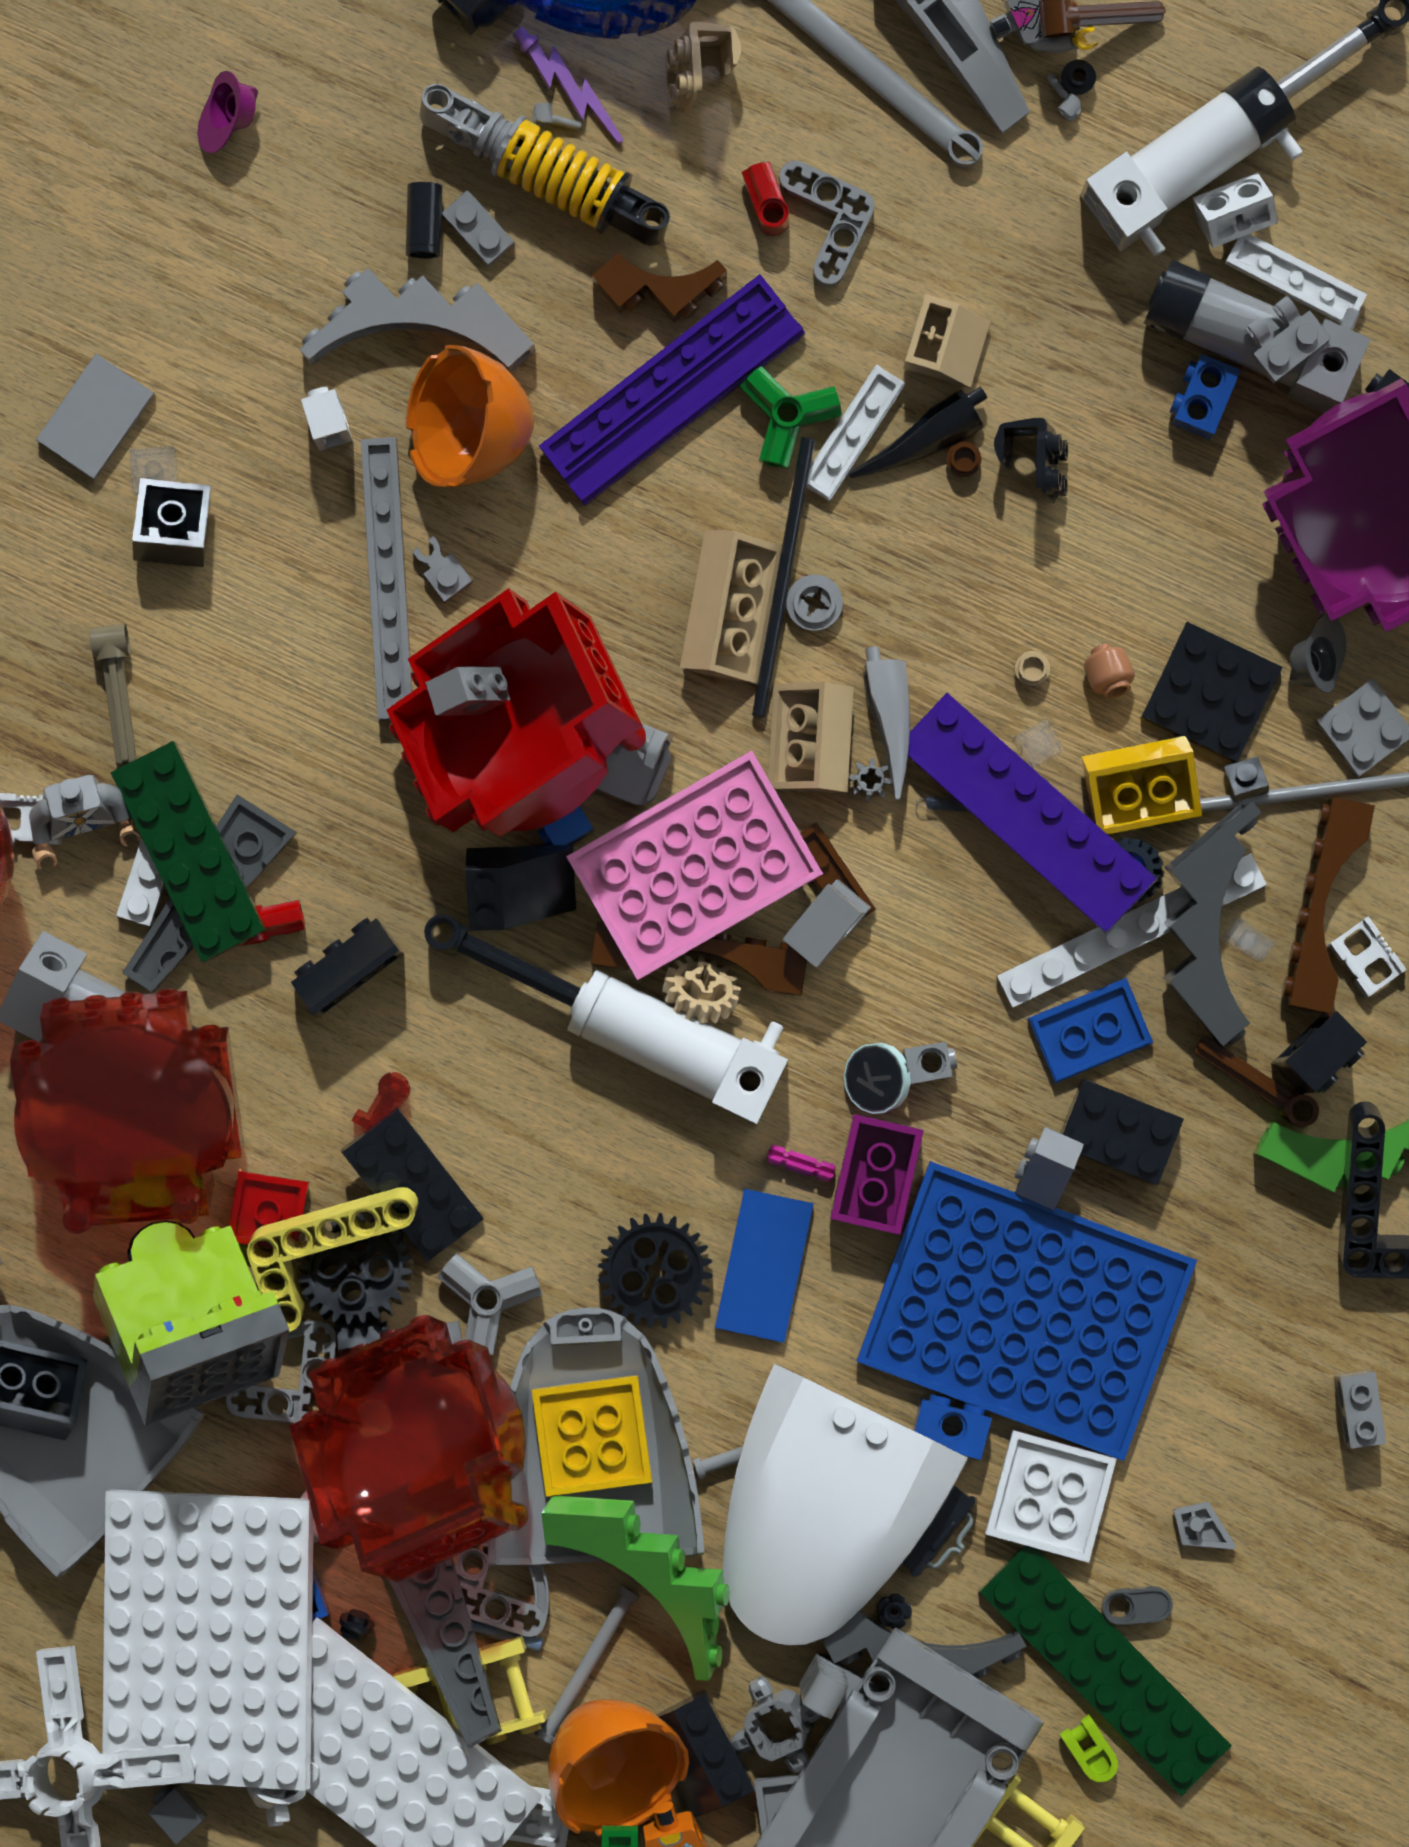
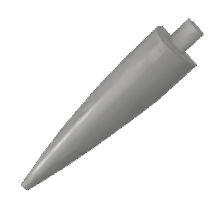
(890, 705)

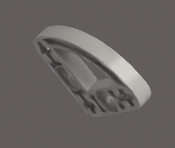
(295, 1398)
(474, 1585)

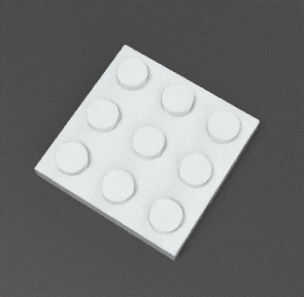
(1050, 1496)

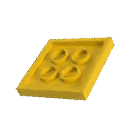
(591, 1435)

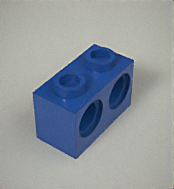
(1210, 399)

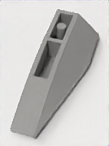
(972, 52)

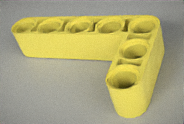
(321, 1239)

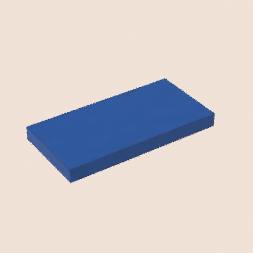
(764, 1265)

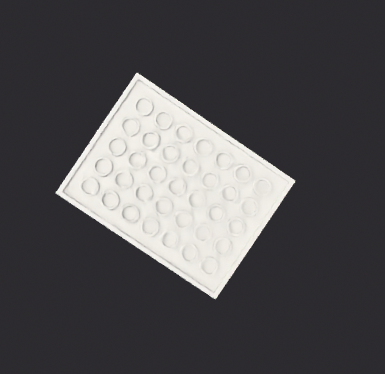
(210, 1633)

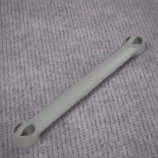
(881, 78)

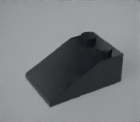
(518, 885)

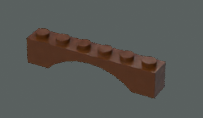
(772, 968)
(1313, 977)

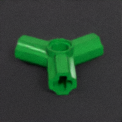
(780, 435)

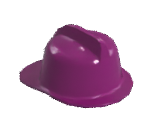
(228, 109)

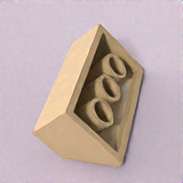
(730, 606)

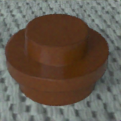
(963, 459)

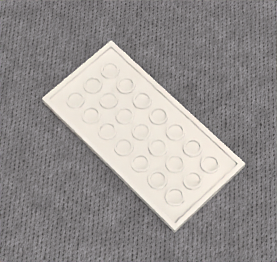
(399, 1764)

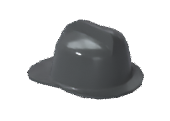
(1320, 656)

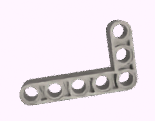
(829, 1685)

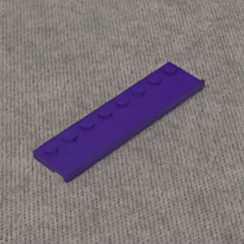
(672, 390)
(1028, 813)

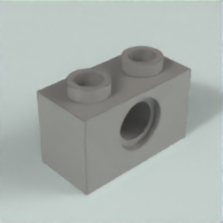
(468, 691)

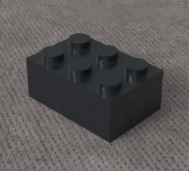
(1320, 1053)
(1121, 1131)

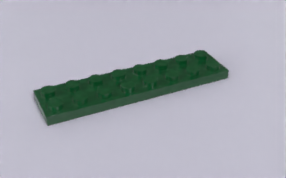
(1105, 1668)

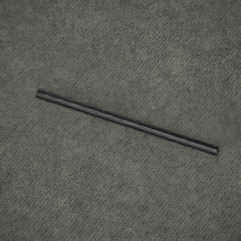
(783, 577)

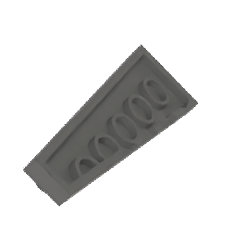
(253, 843)
(446, 1636)

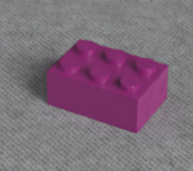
(876, 1174)

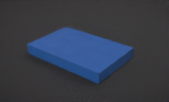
(1090, 1030)

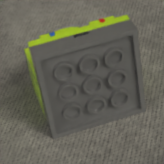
(188, 1319)

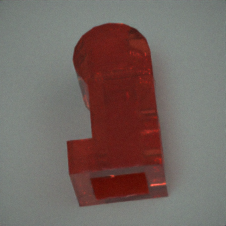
(392, 1093)

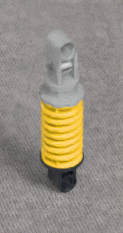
(546, 168)

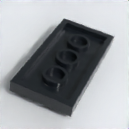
(396, 1157)

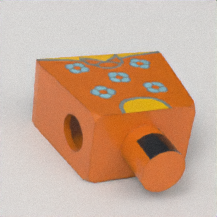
(672, 1828)

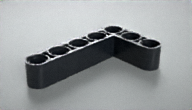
(1367, 1204)

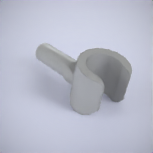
(1071, 104)
(543, 117)

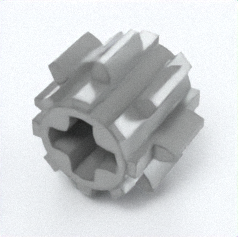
(878, 774)

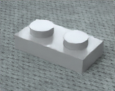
(478, 228)

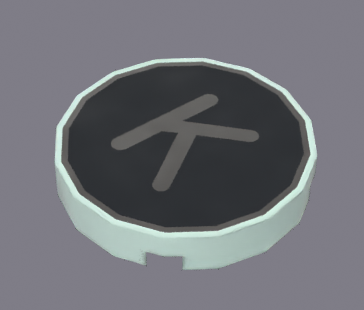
(877, 1078)

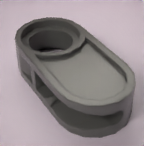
(1145, 1605)

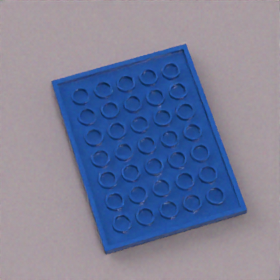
(1026, 1311)

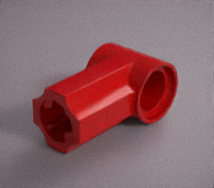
(766, 197)
(279, 920)

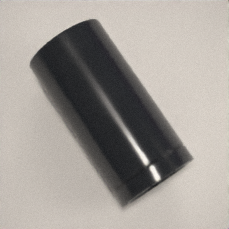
(424, 220)

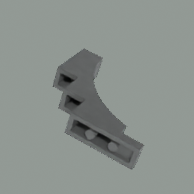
(1204, 876)

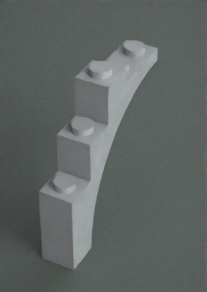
(420, 306)

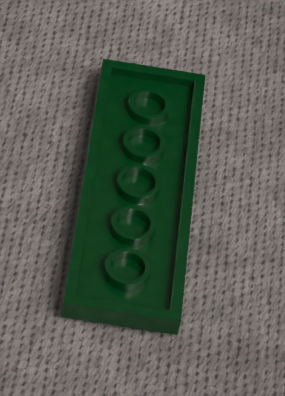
(188, 851)

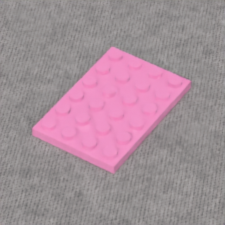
(694, 865)

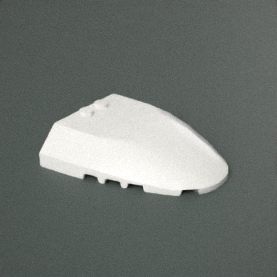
(824, 1508)

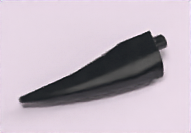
(936, 430)

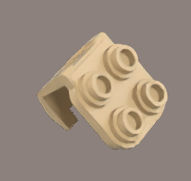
(686, 59)

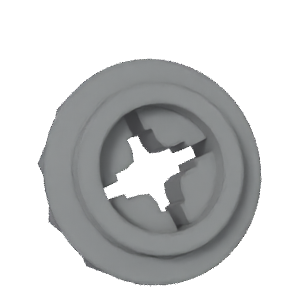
(808, 587)

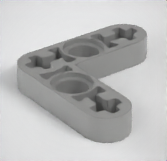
(844, 217)

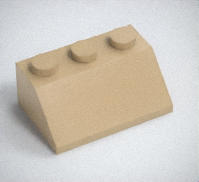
(811, 737)

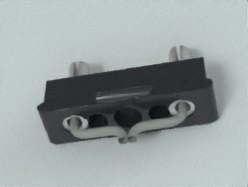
(948, 1519)

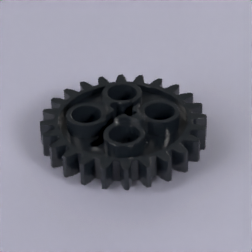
(625, 1259)
(376, 1292)

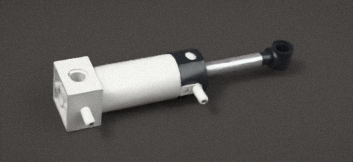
(1215, 138)

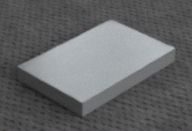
(95, 416)

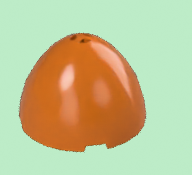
(466, 418)
(613, 1765)

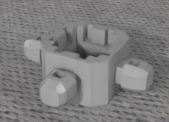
(755, 1732)

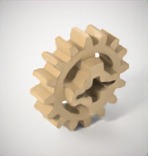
(701, 989)

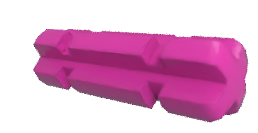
(800, 1163)

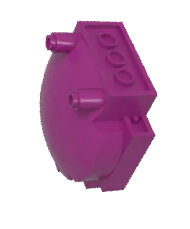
(1349, 506)

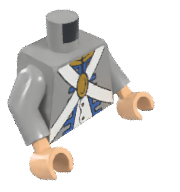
(77, 808)

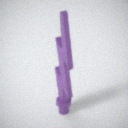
(557, 67)

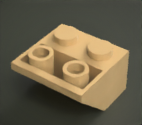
(946, 342)

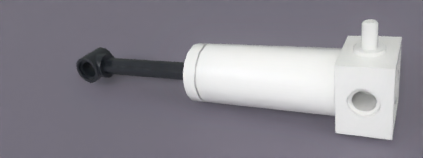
(642, 1028)

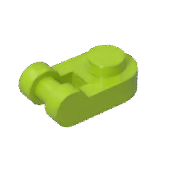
(1098, 1760)

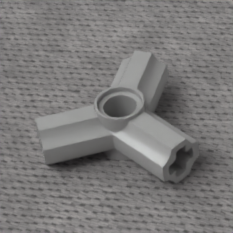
(510, 1291)

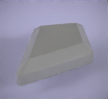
(1201, 1527)

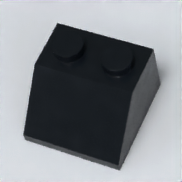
(171, 522)

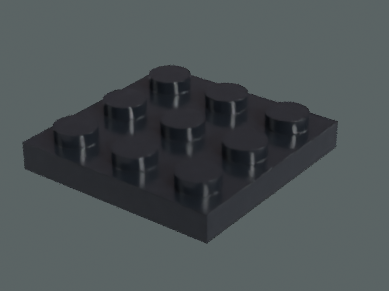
(1211, 692)

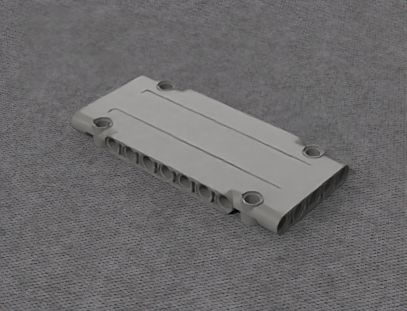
(906, 1759)

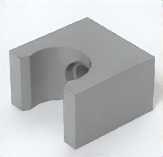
(826, 923)

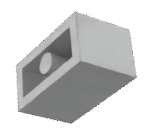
(1048, 1167)

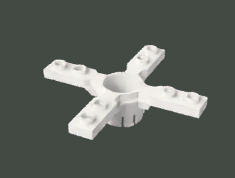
(98, 1771)

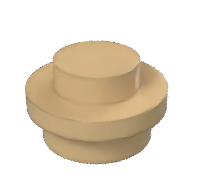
(1032, 668)

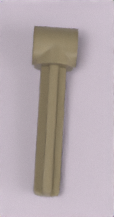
(110, 647)

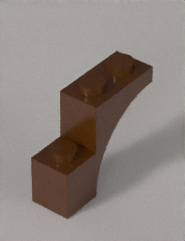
(676, 295)

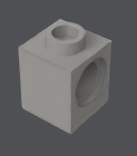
(918, 1074)

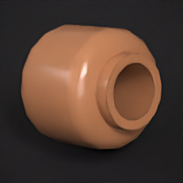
(1109, 671)

